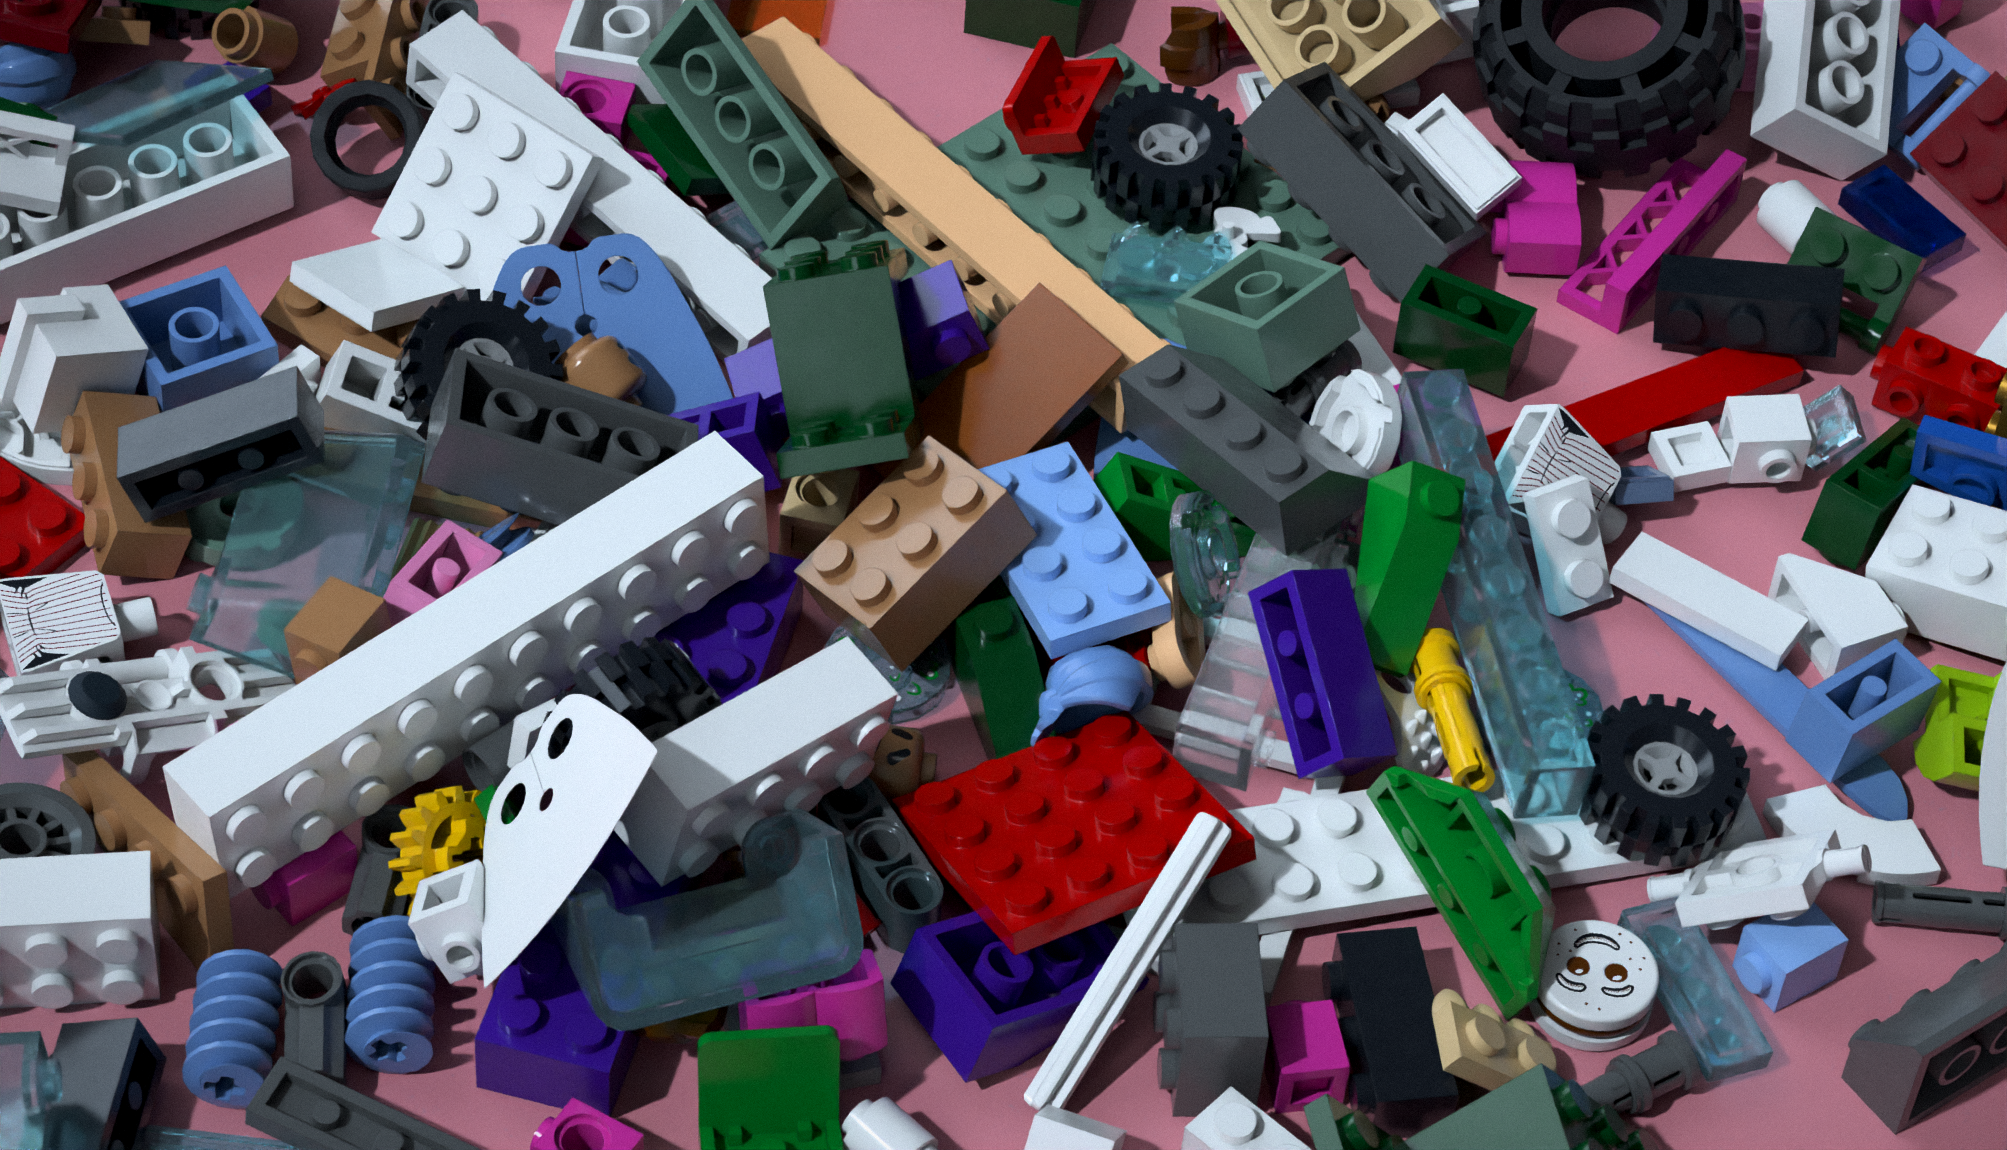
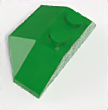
(1475, 878)

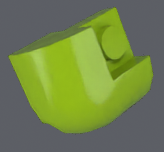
(1955, 727)

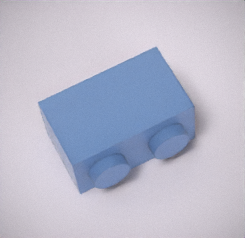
(1862, 710)

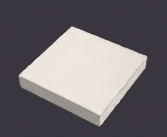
(374, 283)

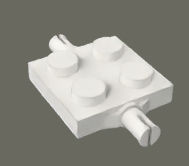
(1759, 879)

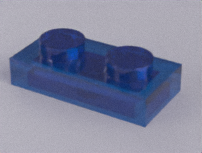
(1901, 216)

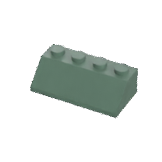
(741, 124)

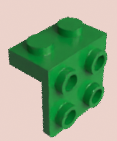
(769, 1089)

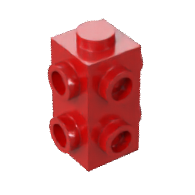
(1935, 380)

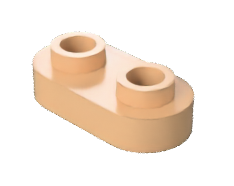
(1177, 644)

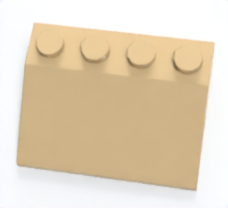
(1364, 41)

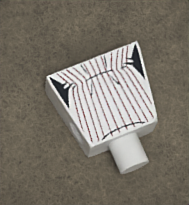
(1550, 447)
(68, 620)

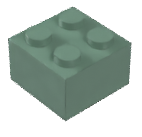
(1269, 313)

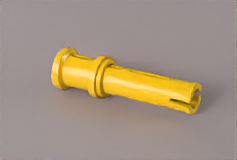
(1444, 692)

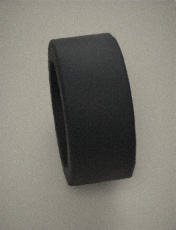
(333, 112)

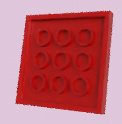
(1064, 829)

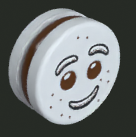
(1596, 986)

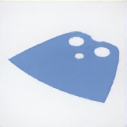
(648, 320)

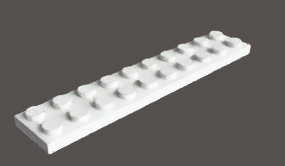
(1340, 863)

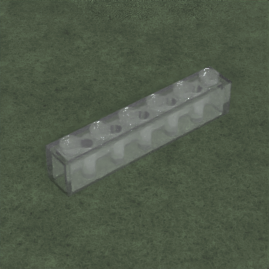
(1233, 697)

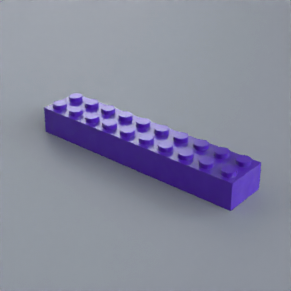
(538, 1026)

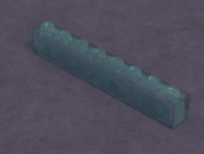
(1498, 608)

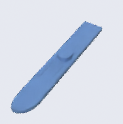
(1777, 699)

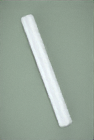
(1128, 963)

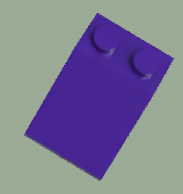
(993, 1005)

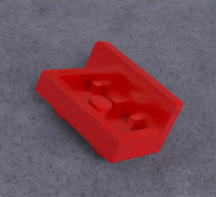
(1059, 100)

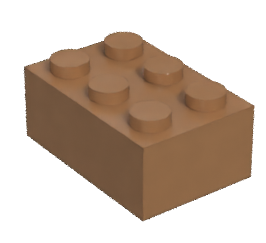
(915, 553)

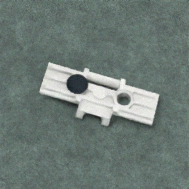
(133, 705)

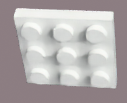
(484, 187)

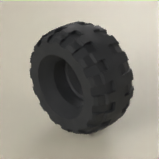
(1614, 110)

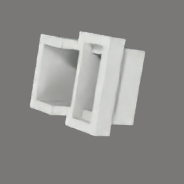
(67, 347)

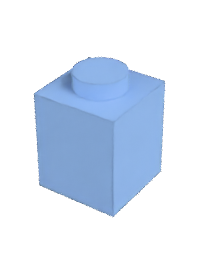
(1789, 956)

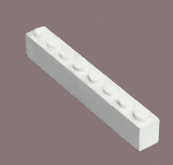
(624, 197)

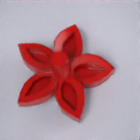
(310, 106)

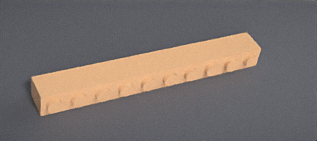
(935, 202)

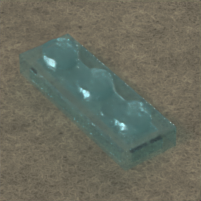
(1699, 993)

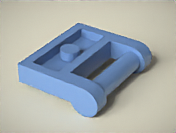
(1921, 74)

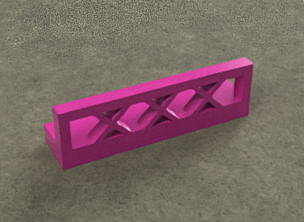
(1677, 234)

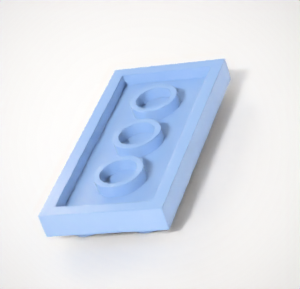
(1081, 571)

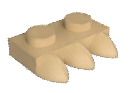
(1482, 1047)

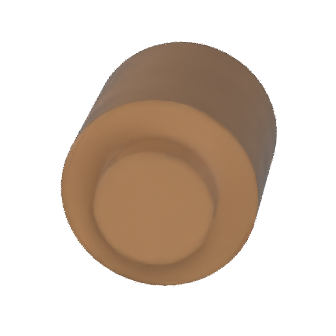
(255, 38)

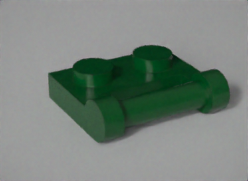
(1872, 270)

